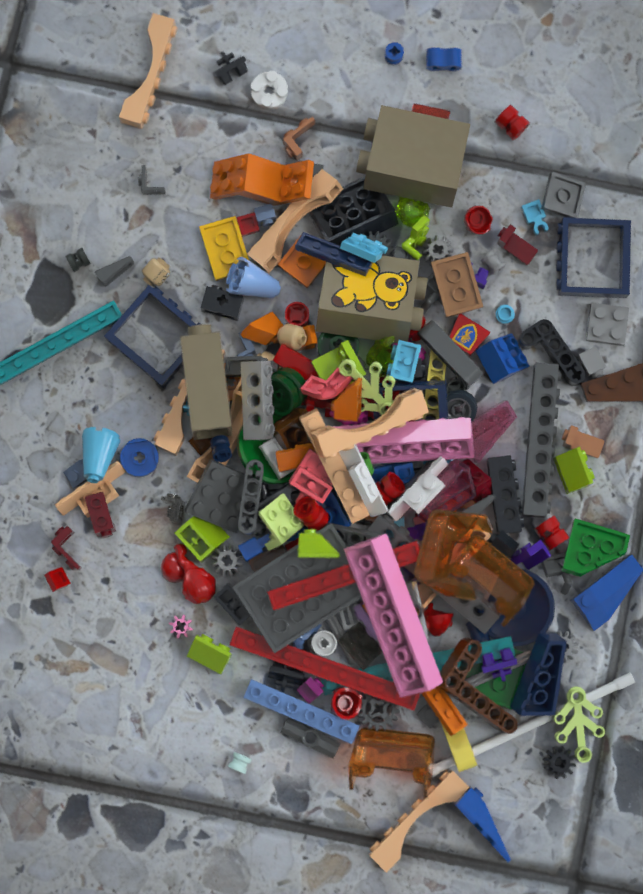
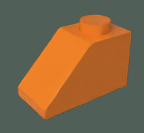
(263, 329)
(348, 403)

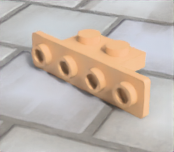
(78, 496)

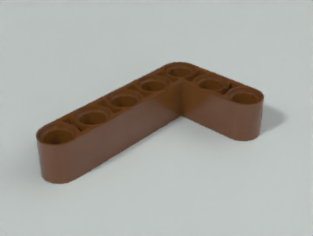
(471, 694)

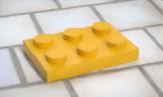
(223, 245)

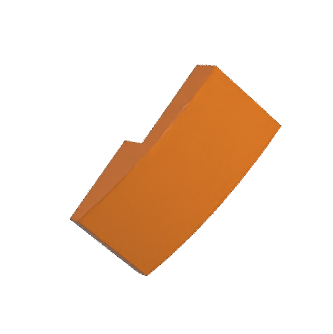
(291, 458)

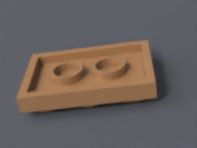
(457, 284)

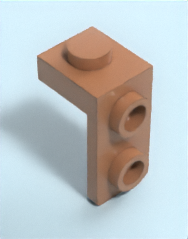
(292, 148)
(588, 443)

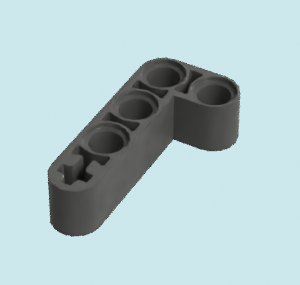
(450, 354)

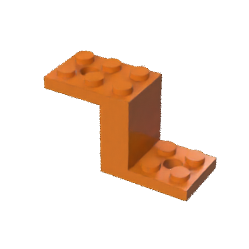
(262, 179)

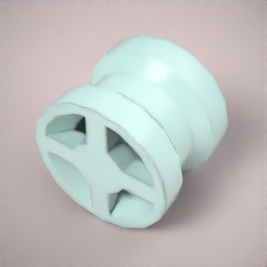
(239, 762)

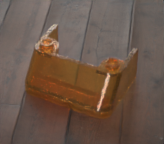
(440, 535)
(494, 573)
(393, 752)

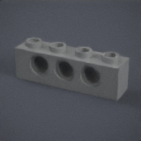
(251, 408)

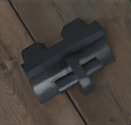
(238, 64)
(285, 677)

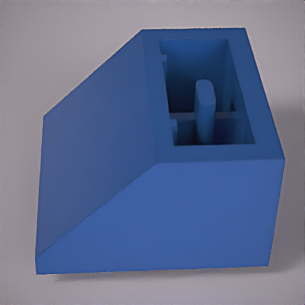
(502, 358)

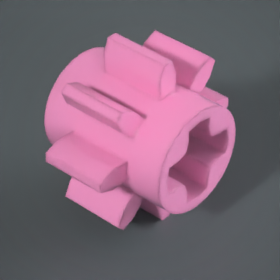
(175, 625)

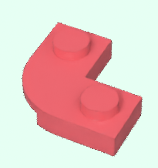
(326, 389)

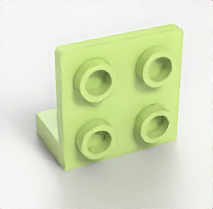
(280, 520)

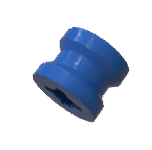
(394, 58)

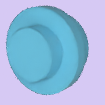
(505, 314)

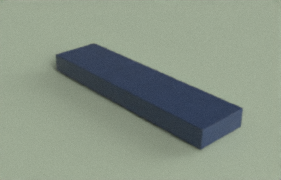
(332, 253)

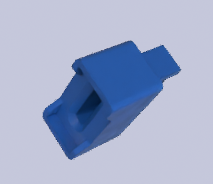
(253, 547)

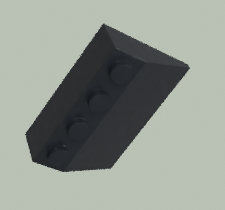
(354, 212)

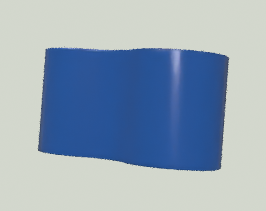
(443, 59)

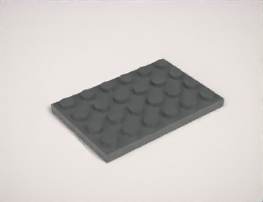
(293, 621)

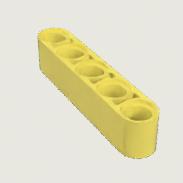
(433, 373)

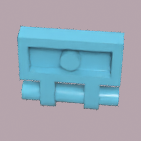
(364, 247)

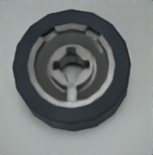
(465, 400)

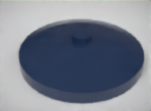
(531, 619)

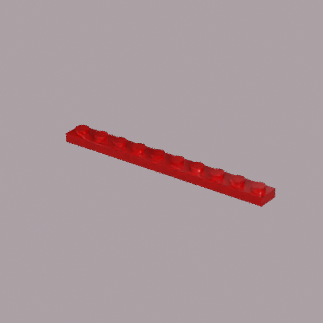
(323, 668)

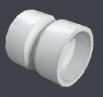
(324, 643)

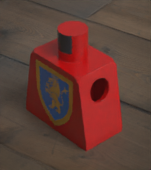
(468, 334)

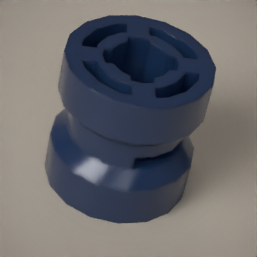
(221, 449)

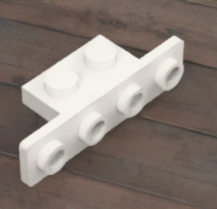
(363, 481)
(421, 492)

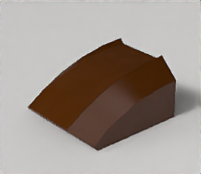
(290, 430)

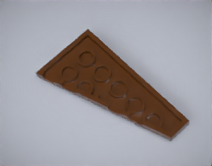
(616, 387)

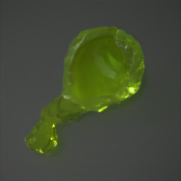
(411, 211)
(381, 353)

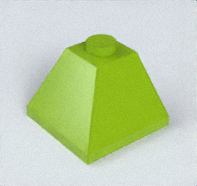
(315, 545)

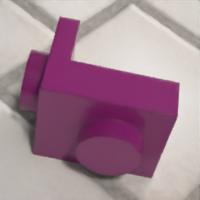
(310, 689)

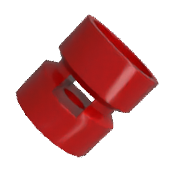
(512, 122)
(297, 314)
(390, 487)
(311, 513)
(551, 533)

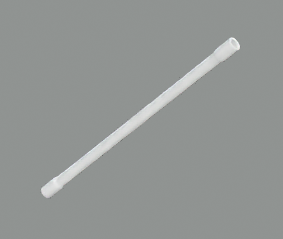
(617, 684)

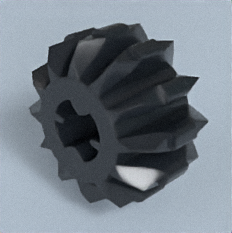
(555, 768)

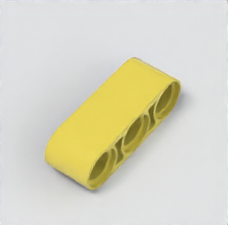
(461, 750)

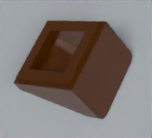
(200, 445)

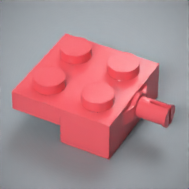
(311, 478)

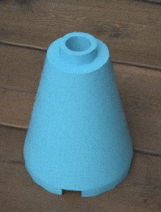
(98, 452)

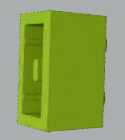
(574, 470)
(201, 537)
(209, 654)

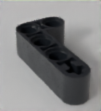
(554, 354)

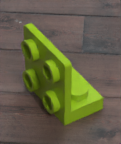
(328, 363)

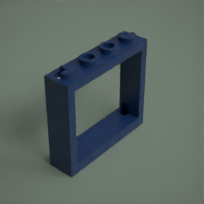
(624, 269)
(130, 354)
(442, 394)

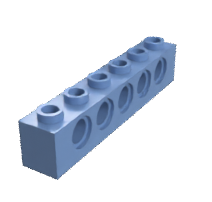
(301, 711)

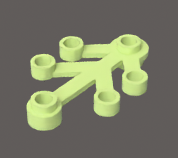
(371, 390)
(578, 721)

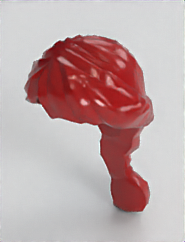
(197, 583)

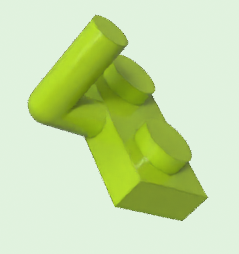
(416, 237)

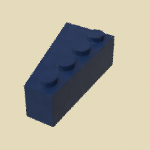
(541, 677)

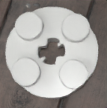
(269, 79)

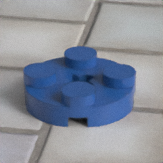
(147, 465)

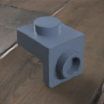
(265, 215)
(248, 344)
(75, 474)

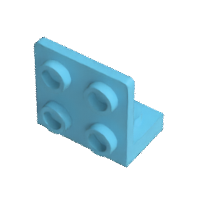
(405, 361)

